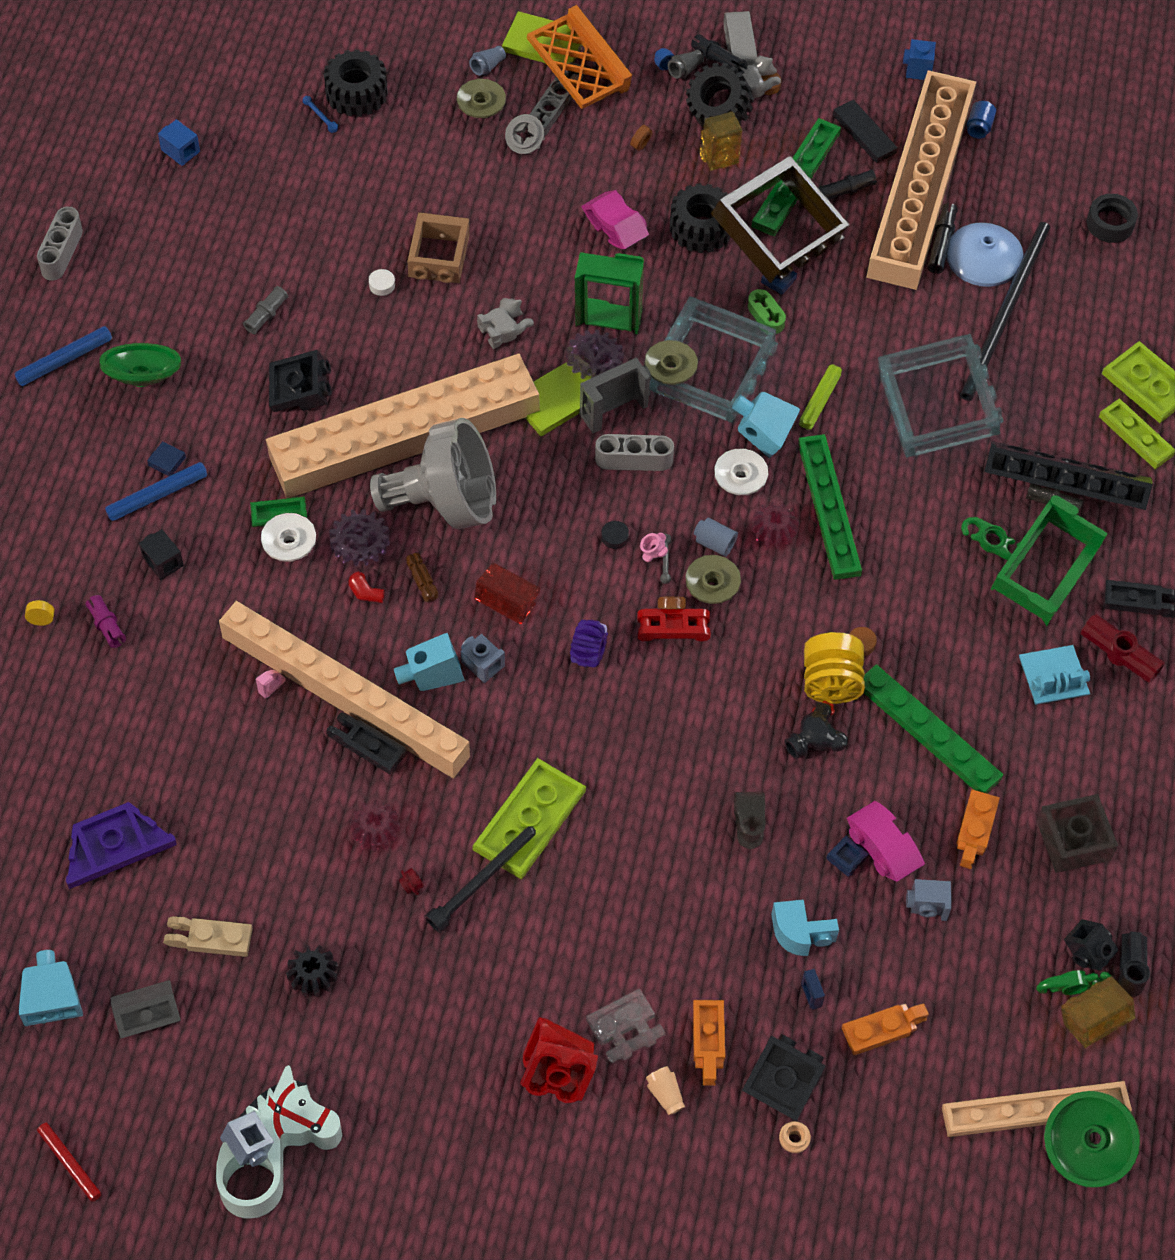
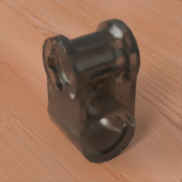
(750, 815)

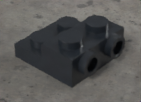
(299, 382)
(785, 1076)

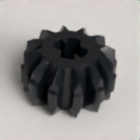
(319, 977)

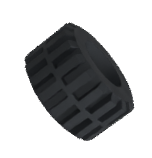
(715, 80)
(355, 83)
(694, 232)

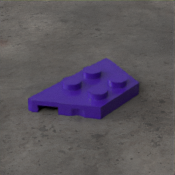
(113, 842)

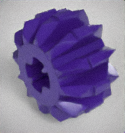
(588, 643)

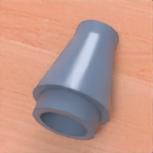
(484, 61)

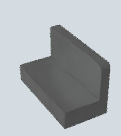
(145, 1009)

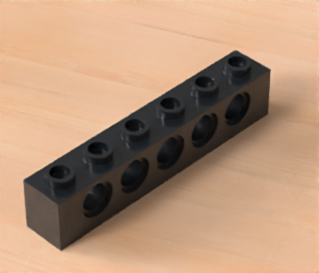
(1068, 475)

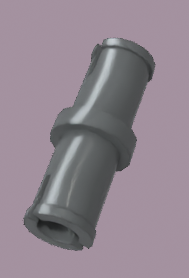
(265, 310)

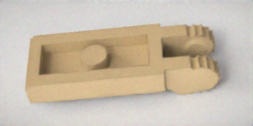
(210, 936)

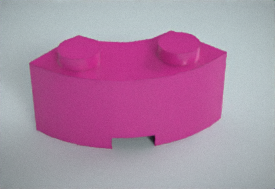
(616, 219)
(892, 852)

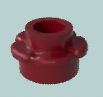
(411, 881)

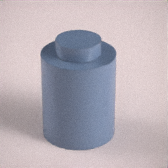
(715, 536)

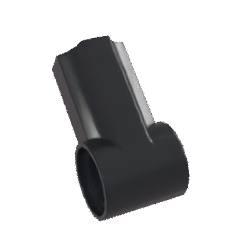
(1133, 962)

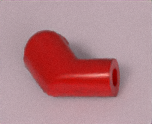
(362, 589)

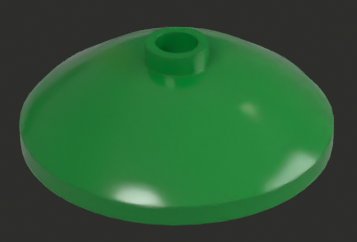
(140, 363)
(1070, 1143)

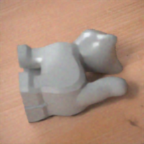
(761, 67)
(500, 323)

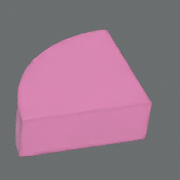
(269, 682)

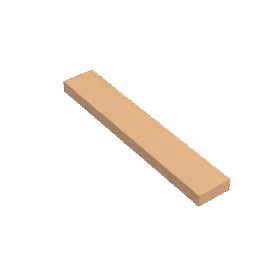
(1016, 1110)

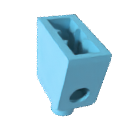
(765, 421)
(431, 664)
(48, 991)

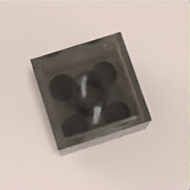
(1077, 833)

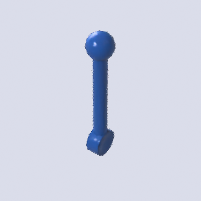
(332, 126)

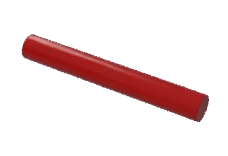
(69, 1162)

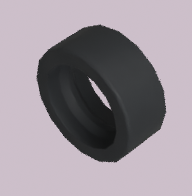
(1107, 232)

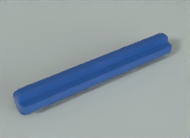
(63, 356)
(156, 491)

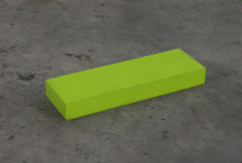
(1137, 433)

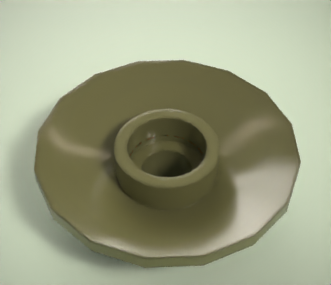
(481, 98)
(671, 354)
(713, 569)

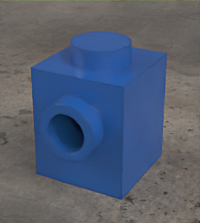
(919, 58)
(179, 142)

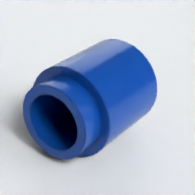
(981, 119)

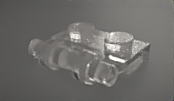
(621, 1017)

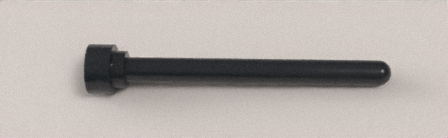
(439, 917)

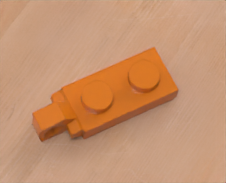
(976, 826)
(883, 1027)
(708, 1038)

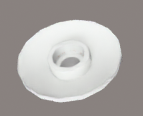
(743, 463)
(286, 528)

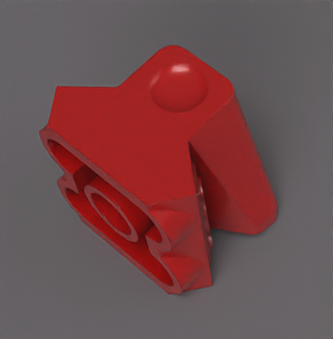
(558, 1062)

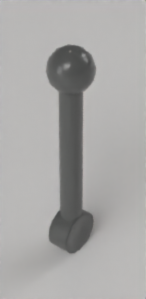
(665, 577)

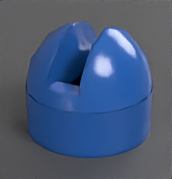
(662, 58)

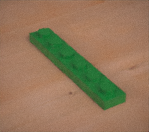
(808, 157)
(829, 507)
(930, 731)

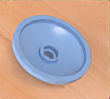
(984, 254)

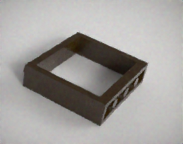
(810, 198)

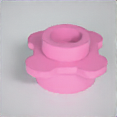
(653, 546)

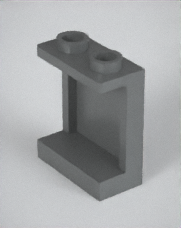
(612, 390)

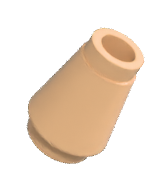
(666, 1090)

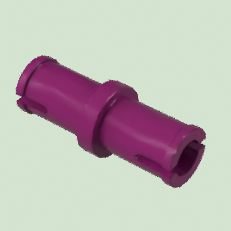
(105, 621)

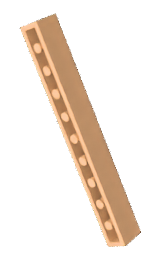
(345, 689)

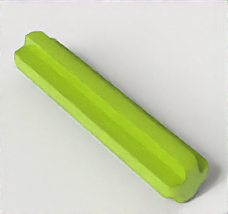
(820, 397)

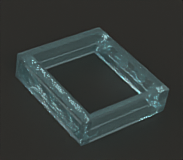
(731, 324)
(926, 356)

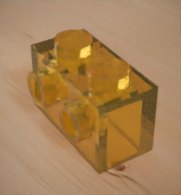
(721, 141)
(1098, 1011)

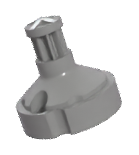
(451, 475)

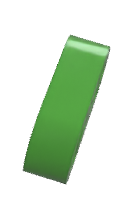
(770, 309)

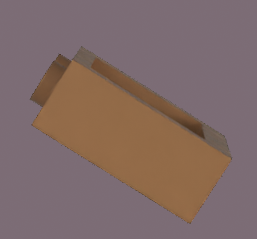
(440, 228)

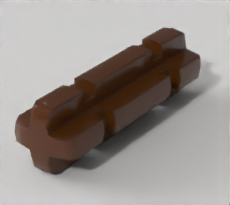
(422, 577)

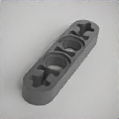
(554, 99)

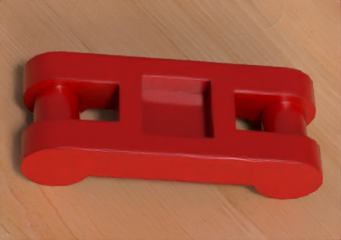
(673, 624)

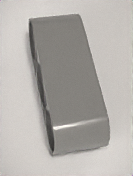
(740, 35)
(59, 243)
(645, 459)

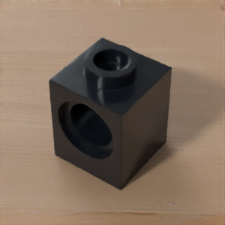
(161, 554)

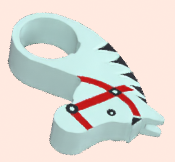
(290, 1121)

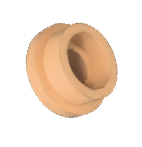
(798, 1129)

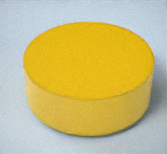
(39, 613)

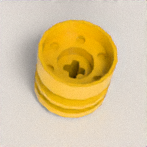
(834, 668)

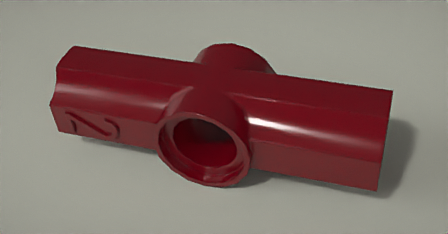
(1110, 639)

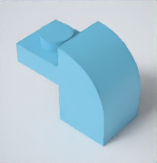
(796, 933)

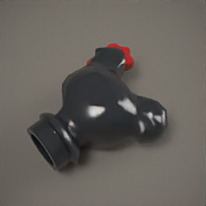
(816, 733)

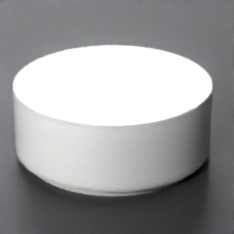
(381, 282)

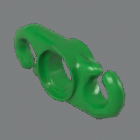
(987, 528)
(1071, 982)

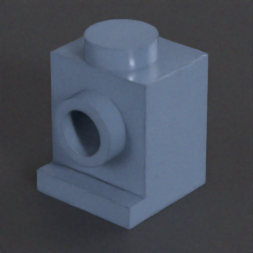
(482, 664)
(930, 898)
(247, 1139)

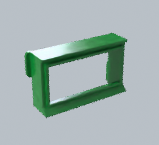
(619, 271)
(1065, 517)

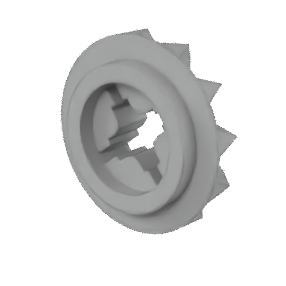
(519, 125)

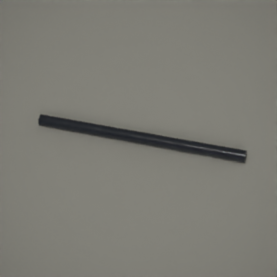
(1008, 304)

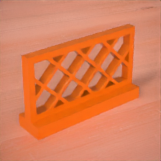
(598, 51)

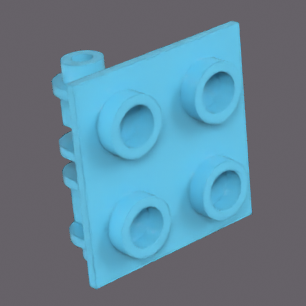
(1055, 674)

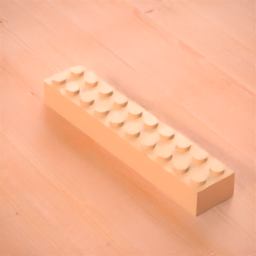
(921, 180)
(399, 425)

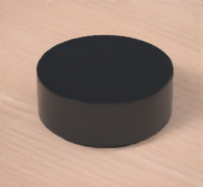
(615, 534)

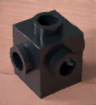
(1091, 945)

